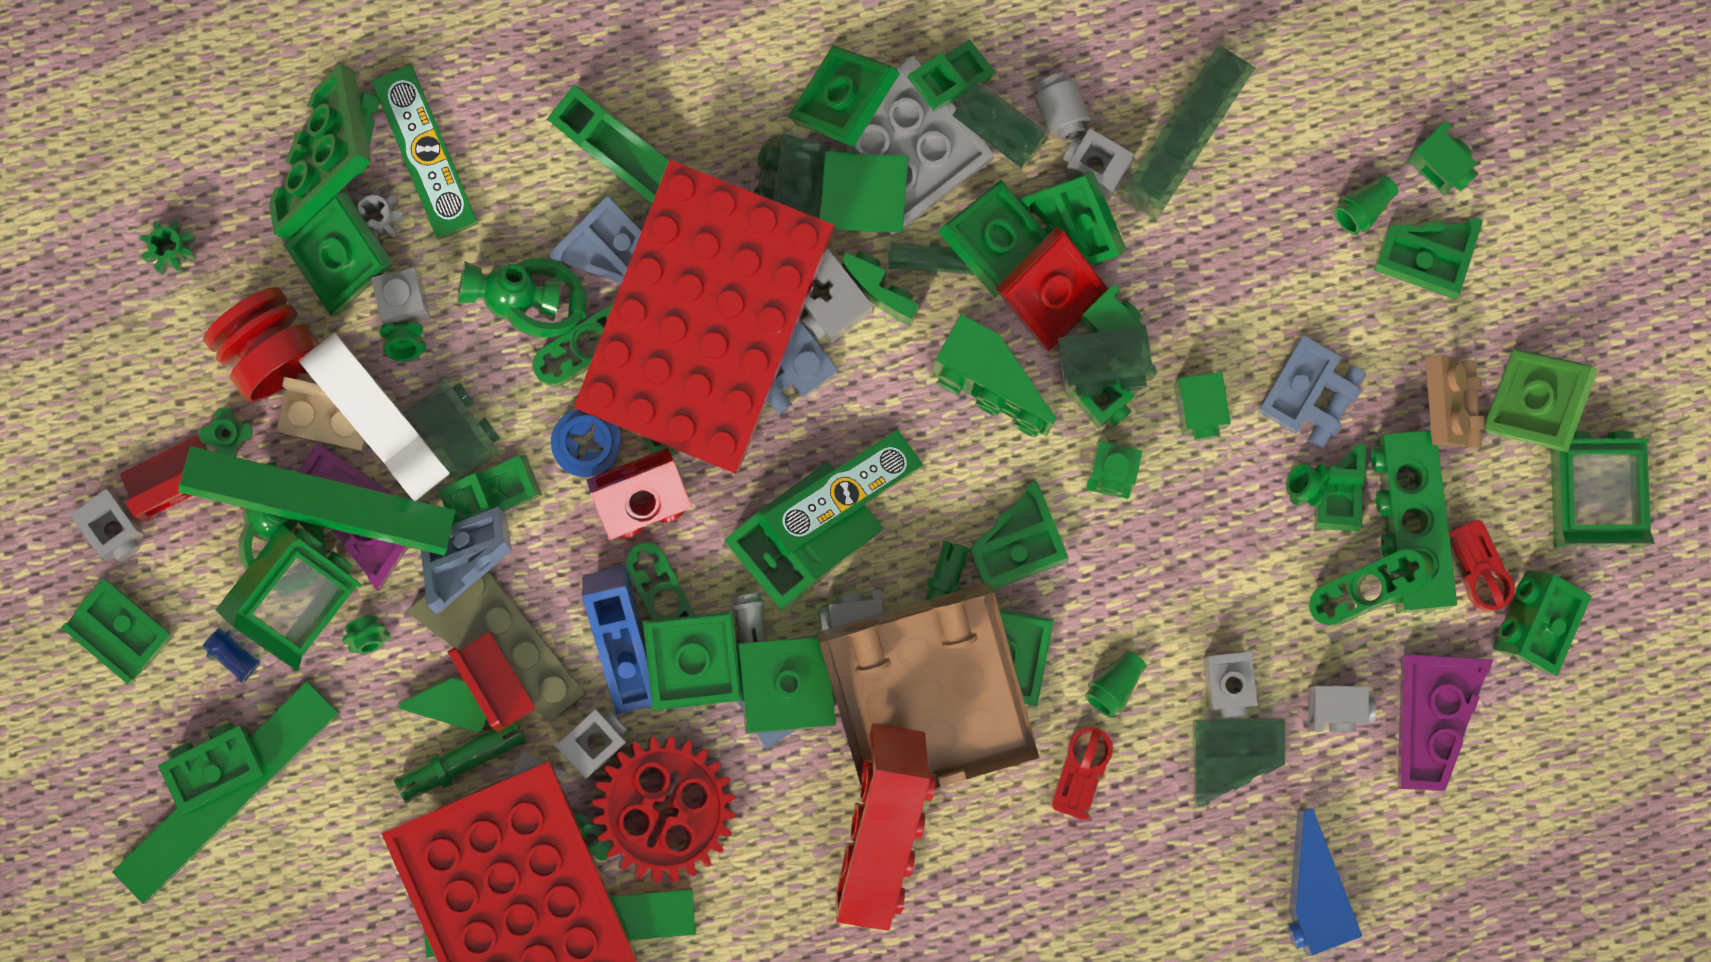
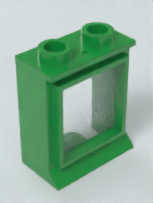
(1601, 492)
(288, 595)

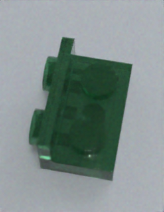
(1000, 124)
(792, 172)
(1106, 361)
(453, 431)

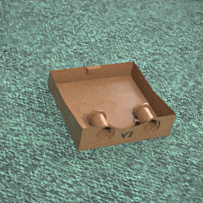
(933, 671)

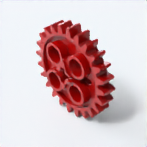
(700, 824)

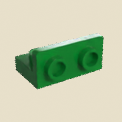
(1542, 621)
(211, 768)

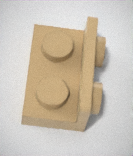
(313, 416)

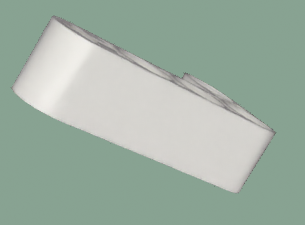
(374, 416)

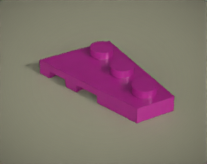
(372, 555)
(1434, 715)

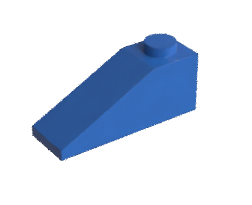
(618, 637)
(1317, 896)

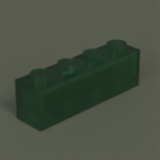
(1187, 133)

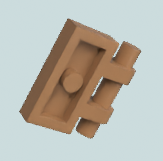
(1454, 402)

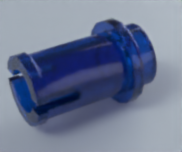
(230, 654)

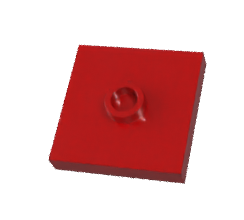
(1052, 289)

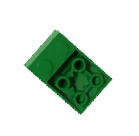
(985, 368)
(795, 574)

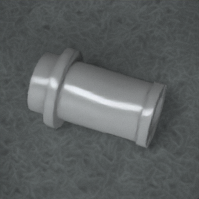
(749, 618)

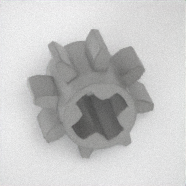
(376, 202)

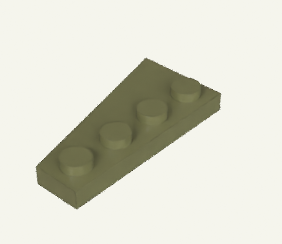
(489, 609)

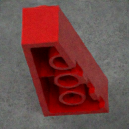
(884, 828)

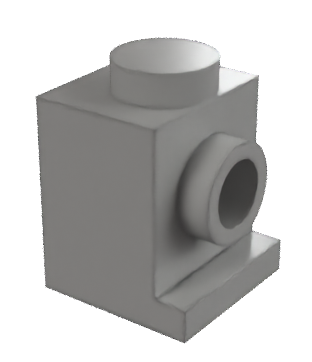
(1112, 157)
(95, 520)
(851, 608)
(1217, 671)
(1340, 708)
(576, 744)

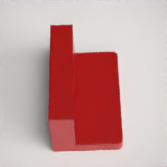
(156, 481)
(492, 682)

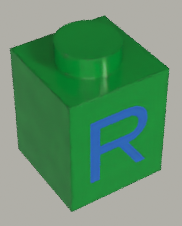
(1202, 405)

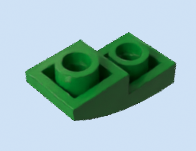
(869, 278)

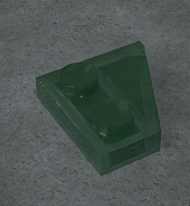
(1233, 753)

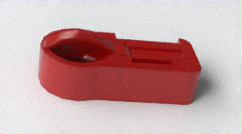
(1479, 557)
(1078, 780)

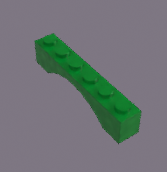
(610, 141)

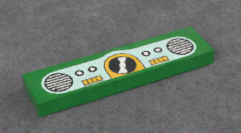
(424, 152)
(840, 492)

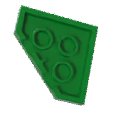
(324, 155)

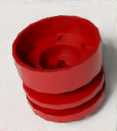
(261, 343)

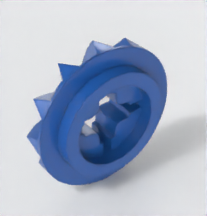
(567, 450)

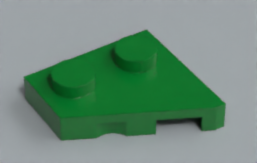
(1082, 213)
(1429, 254)
(1019, 542)

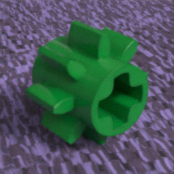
(170, 258)

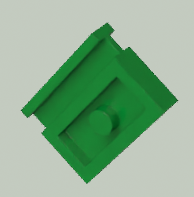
(117, 631)

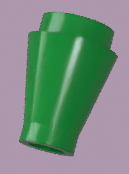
(1363, 206)
(1114, 686)

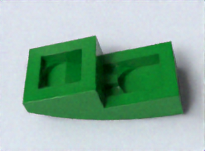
(951, 75)
(500, 486)

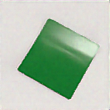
(864, 191)

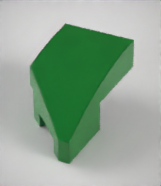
(1343, 496)
(447, 702)

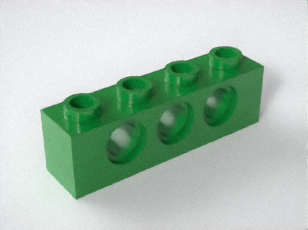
(1427, 501)

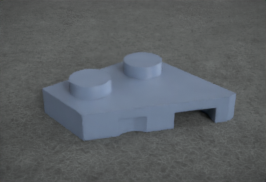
(601, 242)
(471, 552)

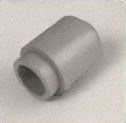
(1062, 106)

